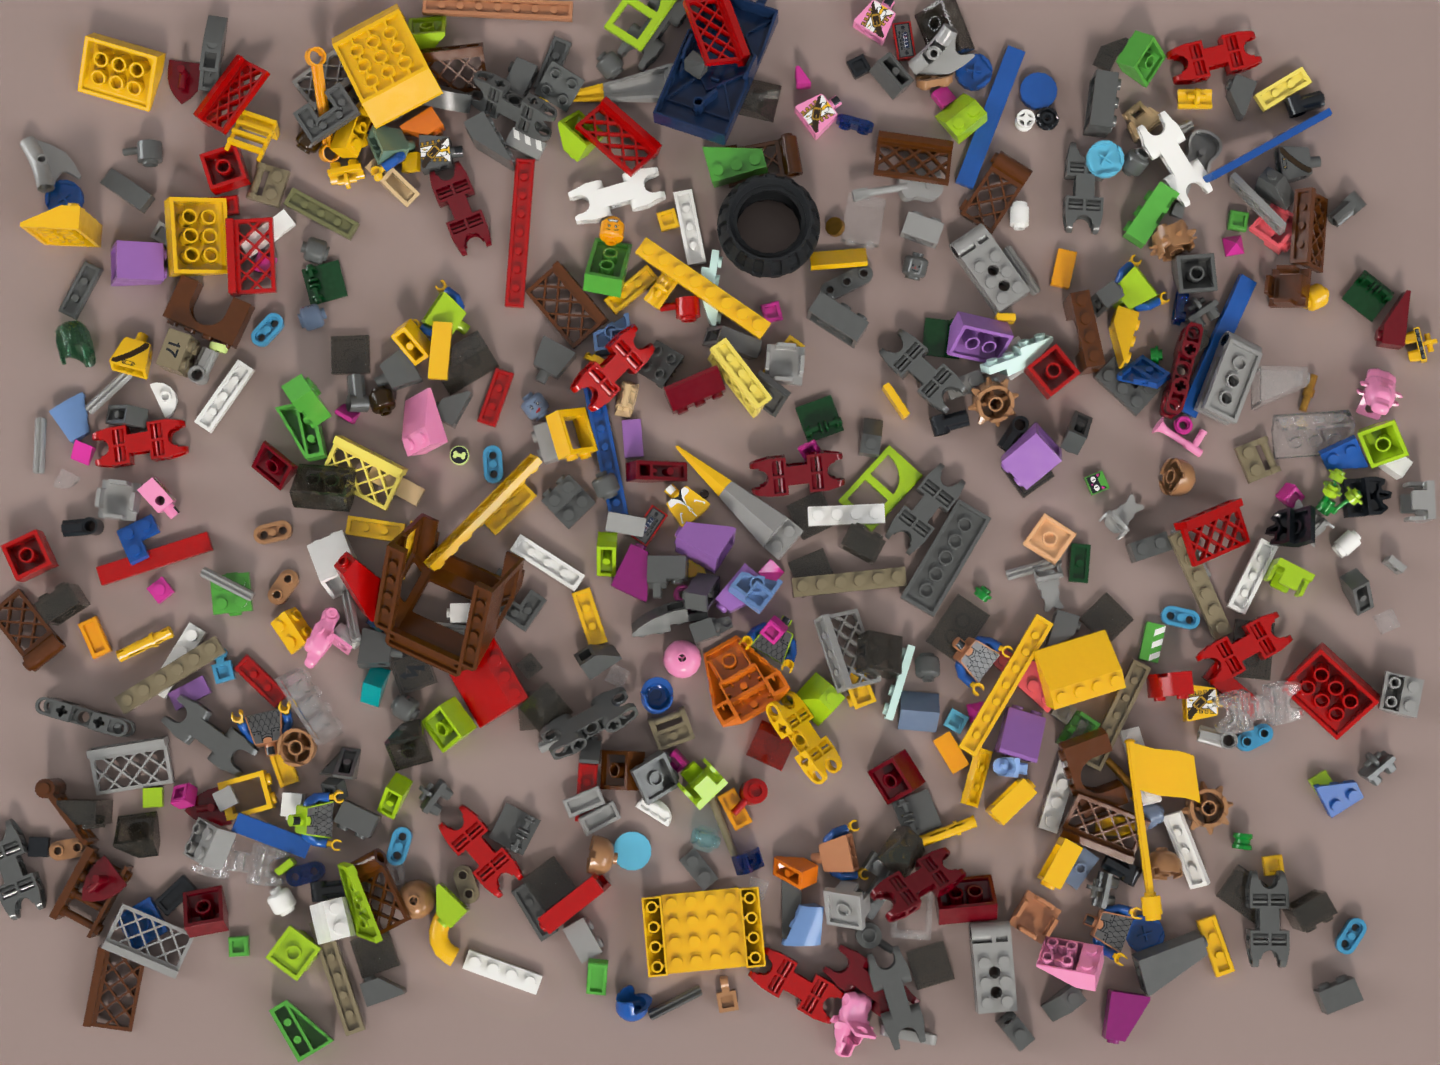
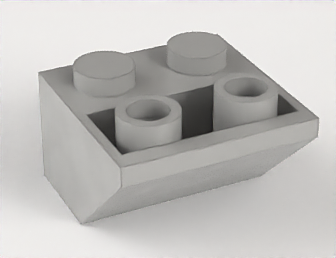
(1401, 695)
(209, 844)

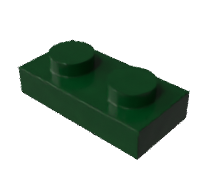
(1079, 563)

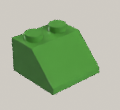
(1141, 58)

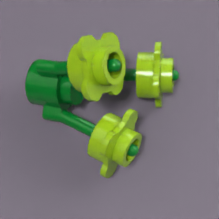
(1332, 490)

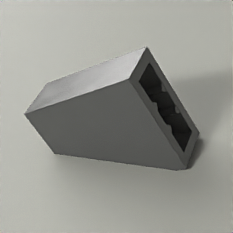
(745, 345)

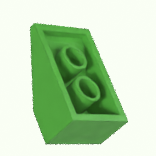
(607, 268)

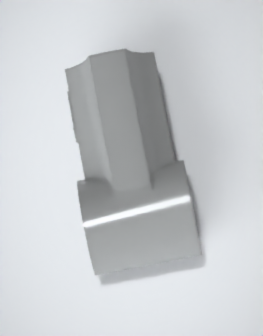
(204, 363)
(1209, 736)

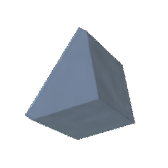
(918, 711)

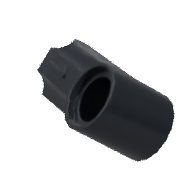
(1299, 105)
(943, 423)
(1012, 434)
(81, 527)
(1126, 872)
(326, 890)

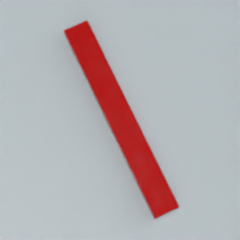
(519, 233)

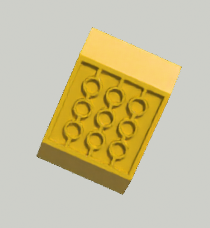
(386, 66)
(703, 930)

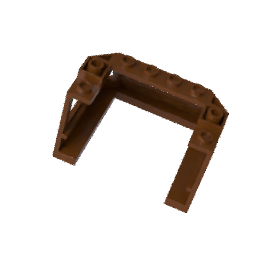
(424, 637)

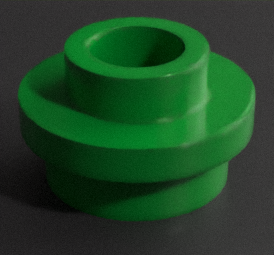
(1156, 355)
(983, 593)

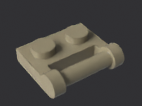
(274, 186)
(1251, 461)
(672, 735)

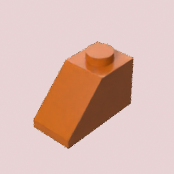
(423, 124)
(795, 871)

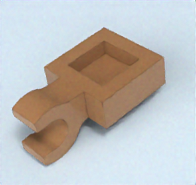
(726, 998)

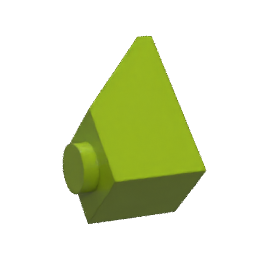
(607, 554)
(394, 795)

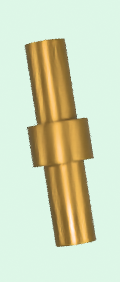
(1308, 393)

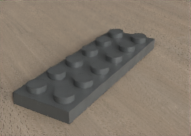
(945, 558)

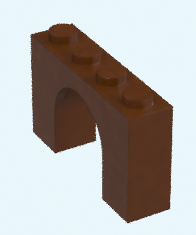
(1080, 309)
(181, 312)
(1075, 754)

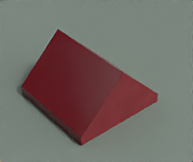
(274, 465)

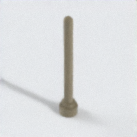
(722, 826)

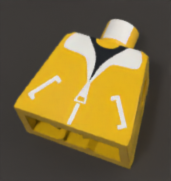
(685, 504)

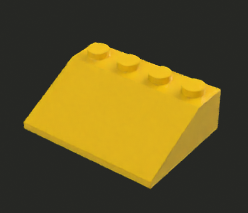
(120, 71)
(65, 227)
(196, 236)
(1078, 670)

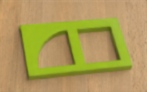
(656, 20)
(907, 479)

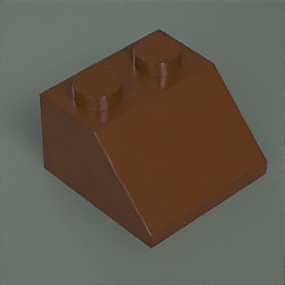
(616, 767)

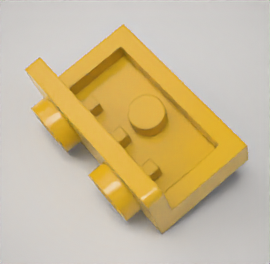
(292, 629)
(859, 696)

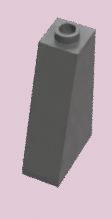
(1167, 960)

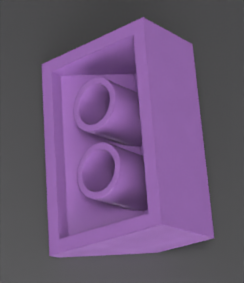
(978, 337)

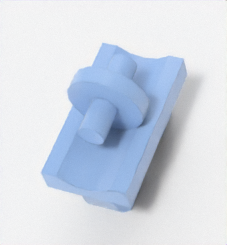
(1009, 767)

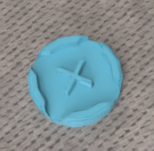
(1104, 159)
(632, 850)

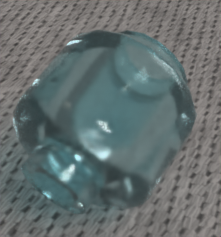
(705, 838)

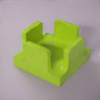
(1288, 575)
(702, 783)
(294, 952)

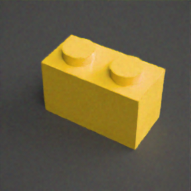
(412, 341)

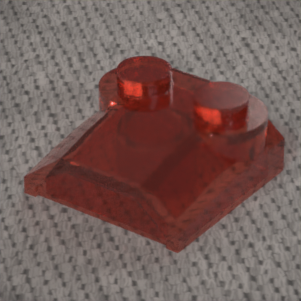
(769, 746)

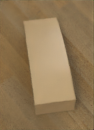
(395, 184)

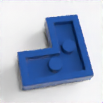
(134, 535)

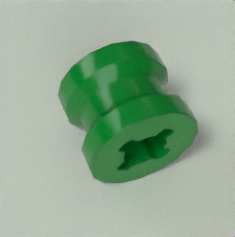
(1242, 841)

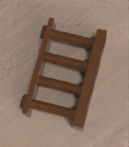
(71, 892)

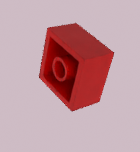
(225, 169)
(1051, 371)
(29, 555)

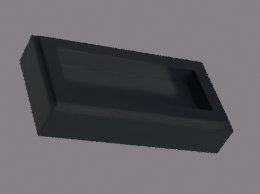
(174, 895)

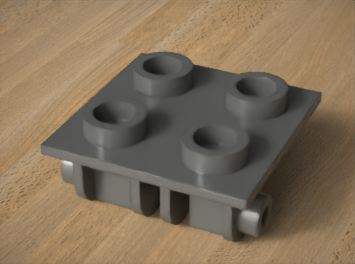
(559, 86)
(661, 364)
(917, 812)
(514, 829)

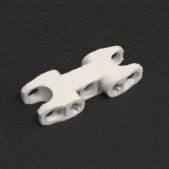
(1167, 147)
(618, 195)

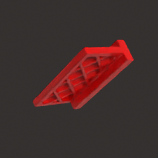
(732, 30)
(226, 87)
(627, 129)
(234, 260)
(1204, 518)

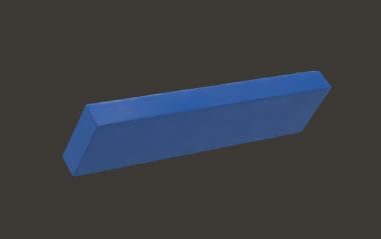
(270, 835)

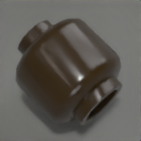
(305, 144)
(382, 401)

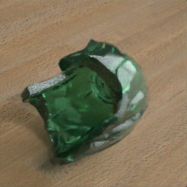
(75, 342)

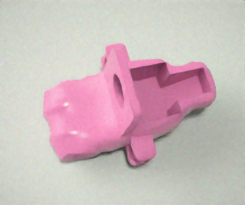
(1378, 393)
(323, 637)
(852, 1023)

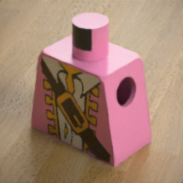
(876, 20)
(818, 114)
(153, 491)

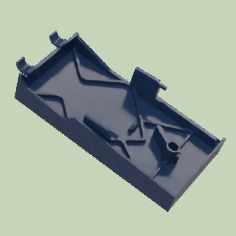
(712, 103)

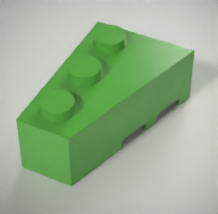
(733, 164)
(1150, 214)
(306, 399)
(309, 440)
(299, 1030)

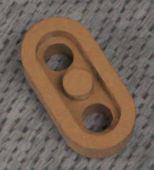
(925, 81)
(273, 531)
(283, 587)
(67, 849)

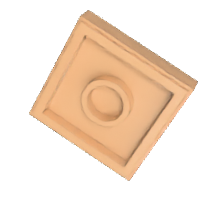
(1049, 539)

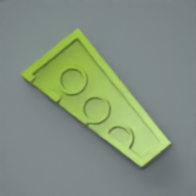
(359, 908)

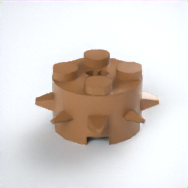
(1172, 240)
(1001, 406)
(1215, 814)

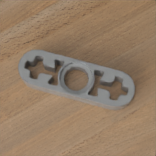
(910, 1035)

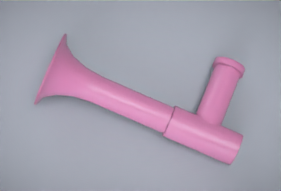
(1190, 446)

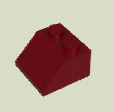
(896, 776)
(205, 911)

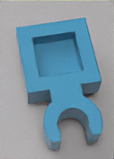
(223, 670)

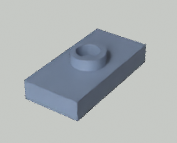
(1081, 868)

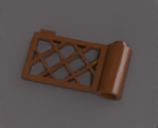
(787, 155)
(1006, 169)
(40, 650)
(55, 790)
(371, 866)

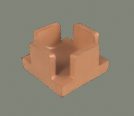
(1035, 917)

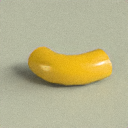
(440, 942)

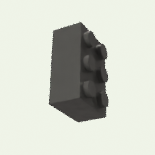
(1102, 103)
(837, 319)

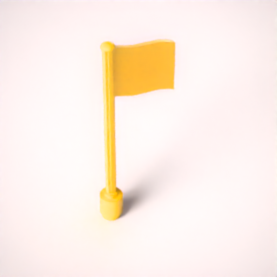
(1162, 774)

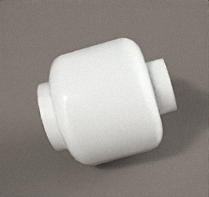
(281, 901)

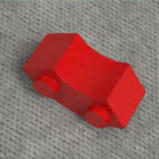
(1170, 684)

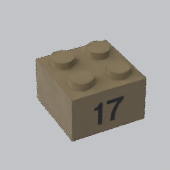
(178, 352)

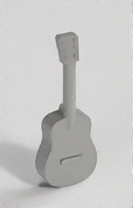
(1205, 147)
(906, 189)

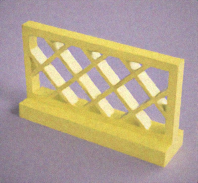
(739, 377)
(372, 458)

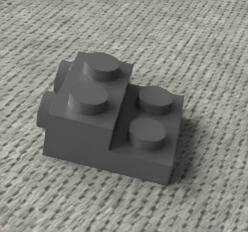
(567, 501)
(655, 776)

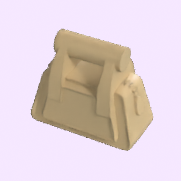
(1148, 117)
(626, 399)

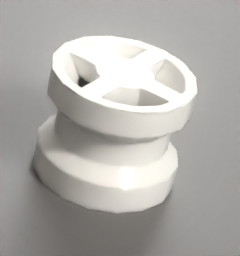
(1026, 116)

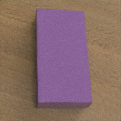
(632, 438)
(194, 690)

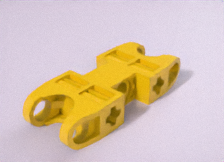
(804, 737)

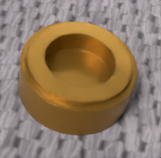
(835, 226)

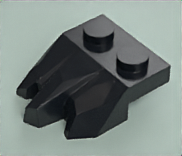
(1371, 494)
(1293, 527)

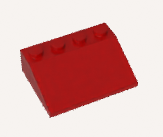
(491, 687)
(1332, 691)

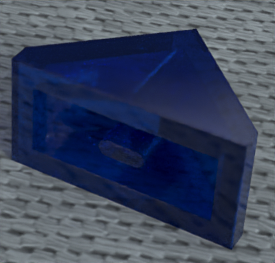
(747, 861)

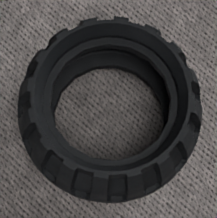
(768, 188)

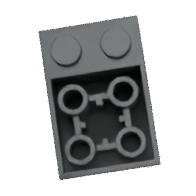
(483, 135)

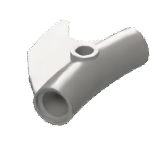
(947, 58)
(47, 163)

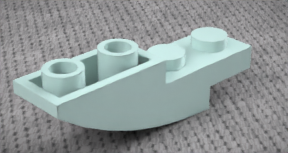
(710, 273)
(1022, 355)

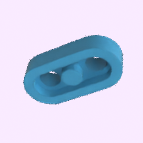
(266, 328)
(491, 465)
(1179, 617)
(1255, 737)
(399, 845)
(1352, 937)

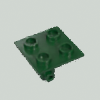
(324, 282)
(1368, 295)
(936, 337)
(819, 418)

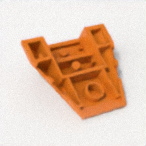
(741, 682)

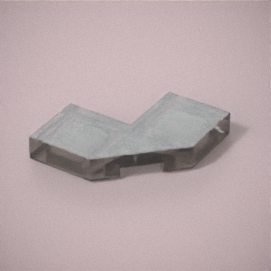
(1107, 54)

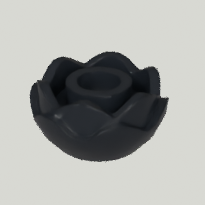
(1052, 116)

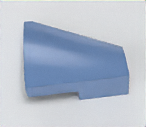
(604, 335)
(72, 417)
(754, 590)
(806, 926)

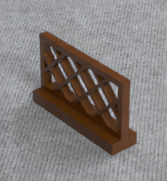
(456, 52)
(913, 145)
(1304, 221)
(575, 290)
(1094, 840)
(96, 991)

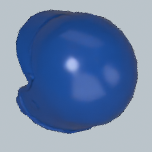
(656, 695)
(631, 1005)

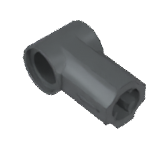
(1349, 206)
(357, 399)

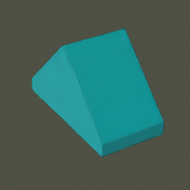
(374, 686)

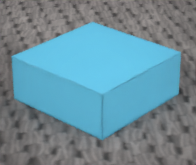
(955, 721)

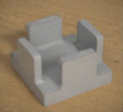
(785, 363)
(118, 500)
(1419, 502)
(845, 906)

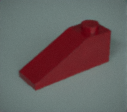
(1393, 329)
(656, 471)

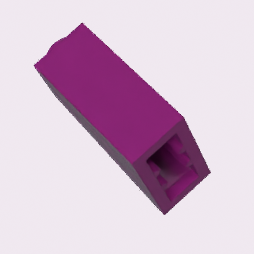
(632, 573)
(1122, 1014)

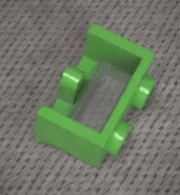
(1078, 725)

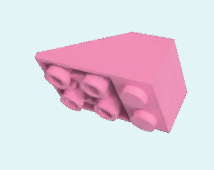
(1072, 961)

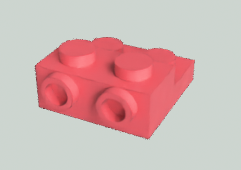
(1269, 236)

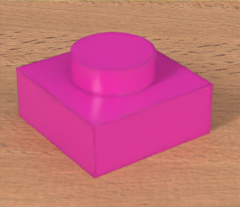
(160, 590)

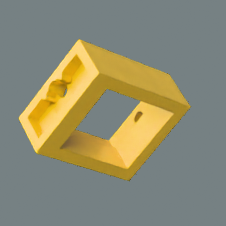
(561, 438)
(270, 796)
(1011, 800)
(1059, 863)

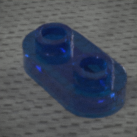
(849, 122)
(1178, 312)
(305, 874)

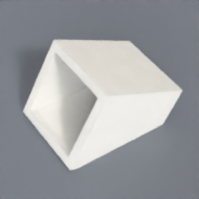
(324, 556)
(332, 920)

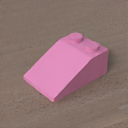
(422, 424)

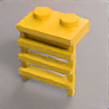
(257, 124)

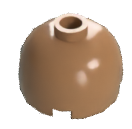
(1177, 477)
(296, 747)
(600, 855)
(1165, 864)
(425, 898)

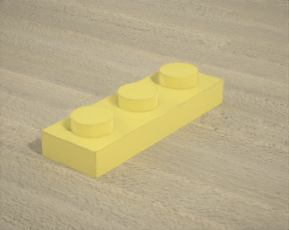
(1282, 89)

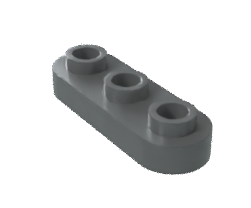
(853, 276)

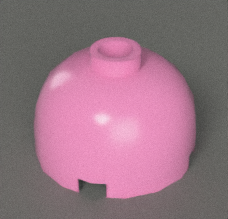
(686, 668)

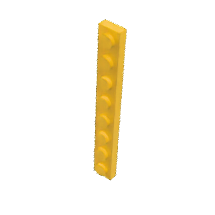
(703, 288)
(482, 512)
(1005, 685)

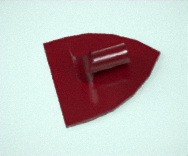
(183, 79)
(206, 808)
(102, 882)

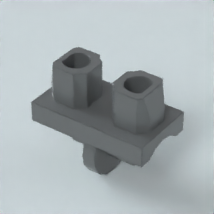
(1209, 309)
(1375, 765)
(429, 804)
(1101, 889)

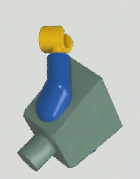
(388, 148)

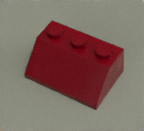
(695, 390)
(968, 902)

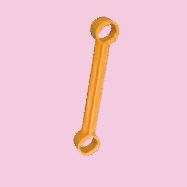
(321, 98)

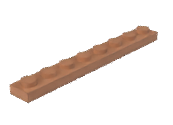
(502, 9)

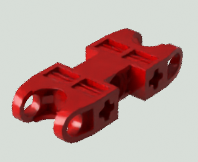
(1227, 54)
(622, 358)
(155, 440)
(1230, 655)
(480, 851)
(797, 985)

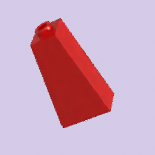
(360, 582)
(573, 903)

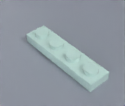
(895, 690)

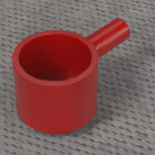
(686, 308)
(751, 793)

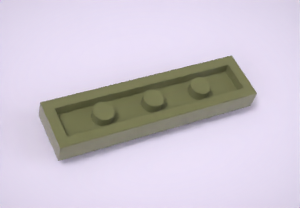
(321, 214)

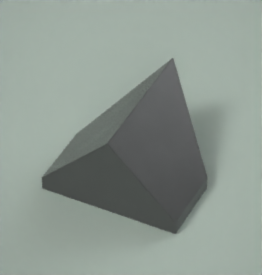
(344, 764)

